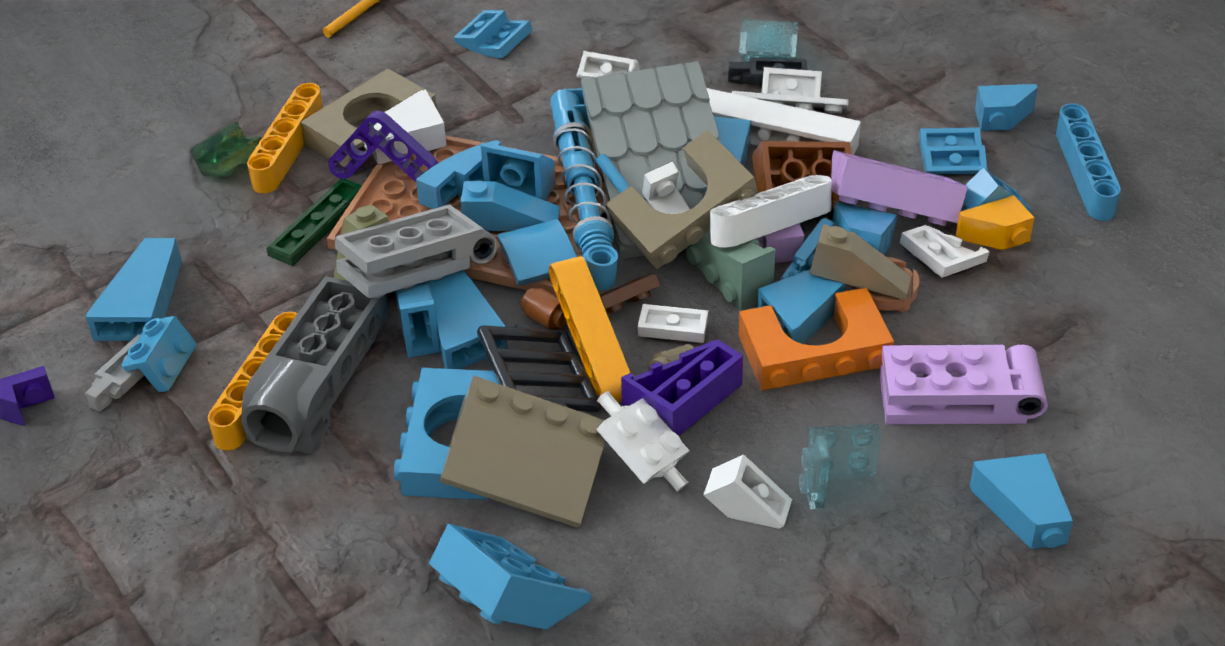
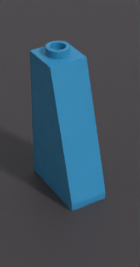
(137, 292)
(459, 314)

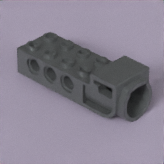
(309, 366)

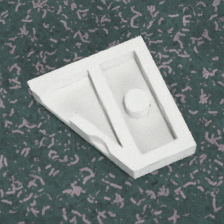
(941, 251)

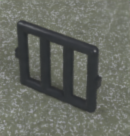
(568, 356)

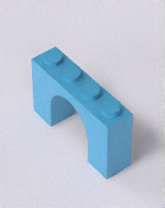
(436, 402)

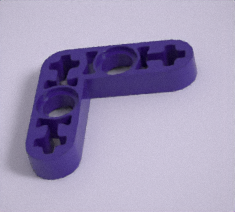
(376, 139)

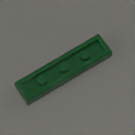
(313, 223)

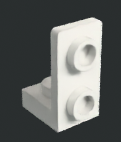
(661, 190)

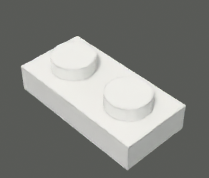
(673, 323)

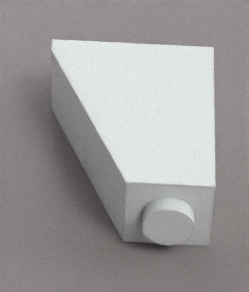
(420, 120)

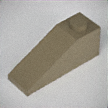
(853, 261)

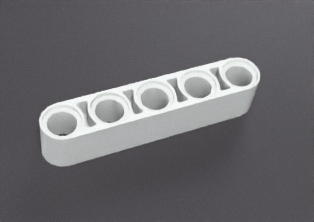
(770, 211)

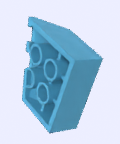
(503, 579)

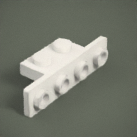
(795, 89)

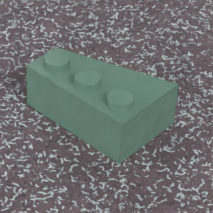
(735, 269)

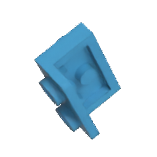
(161, 352)

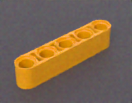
(283, 139)
(589, 325)
(227, 411)

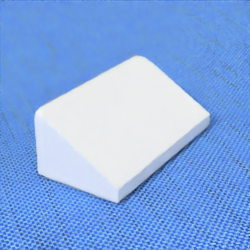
(598, 64)

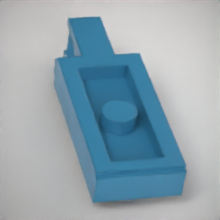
(804, 256)

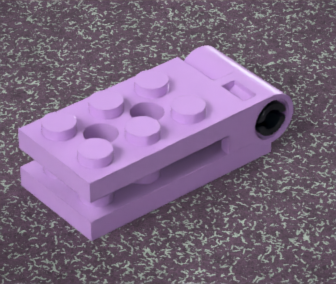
(961, 384)

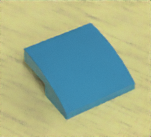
(493, 34)
(952, 150)
(533, 249)

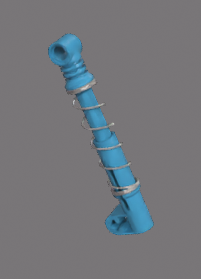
(573, 141)

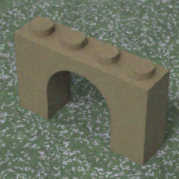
(333, 124)
(665, 235)

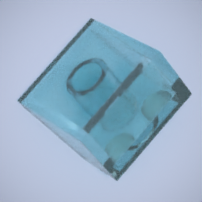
(768, 39)

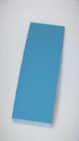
(447, 178)

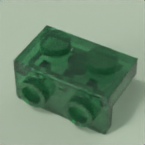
(224, 151)

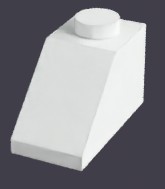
(747, 494)

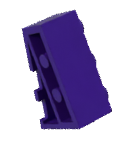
(687, 386)

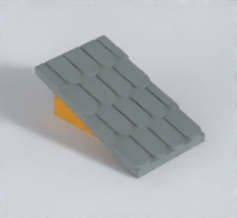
(645, 123)

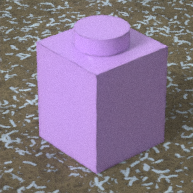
(785, 241)

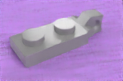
(112, 380)

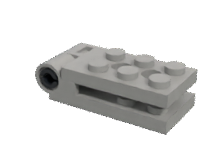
(412, 250)

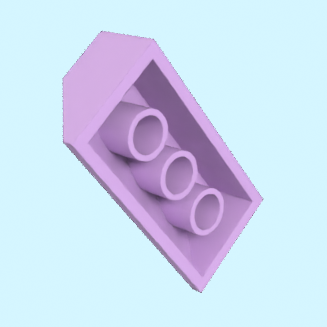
(896, 187)

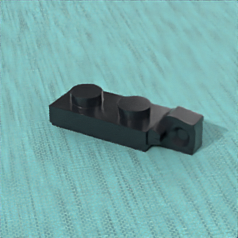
(753, 70)

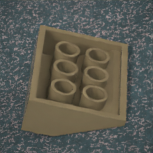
(524, 452)

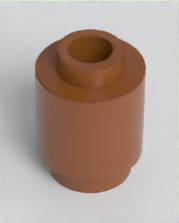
(543, 308)

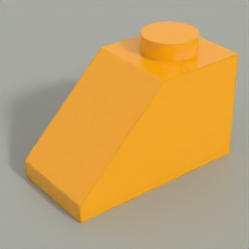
(996, 224)

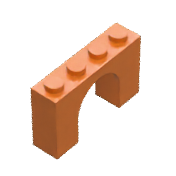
(784, 362)

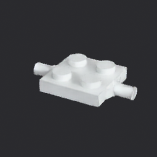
(643, 440)

